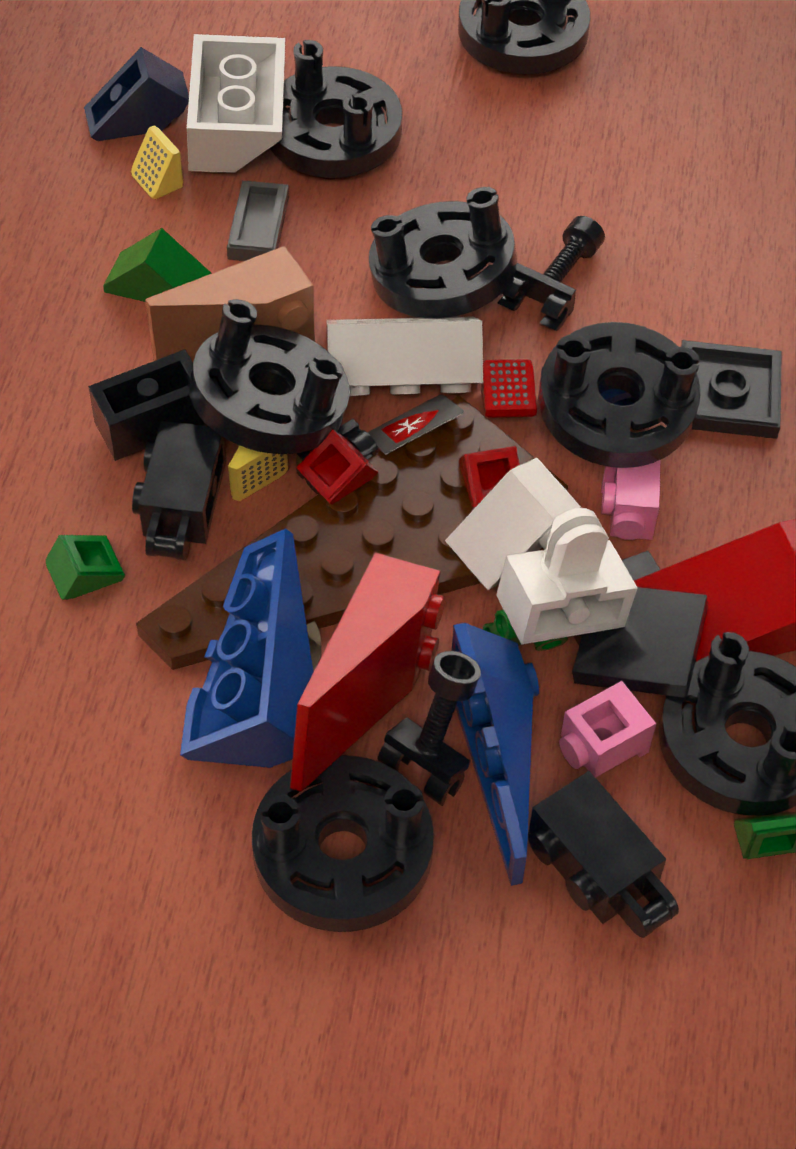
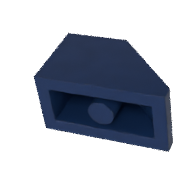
(136, 98)

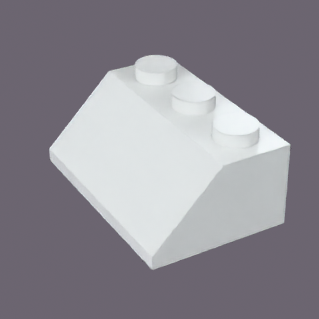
(234, 100)
(408, 353)

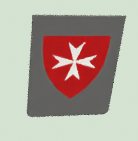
(415, 423)

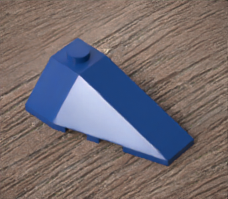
(256, 665)
(500, 736)

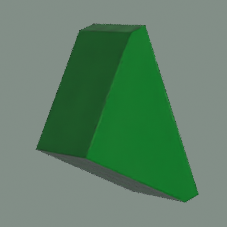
(152, 268)

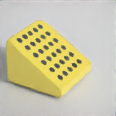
(158, 165)
(253, 471)

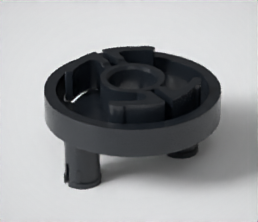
(501, 42)
(336, 96)
(452, 231)
(267, 357)
(628, 359)
(729, 690)
(387, 819)

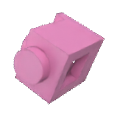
(631, 500)
(616, 720)

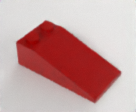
(746, 587)
(367, 662)

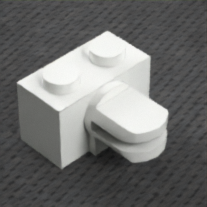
(510, 520)
(570, 585)

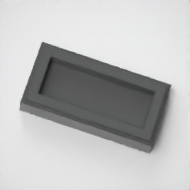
(257, 219)

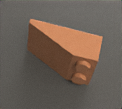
(193, 311)

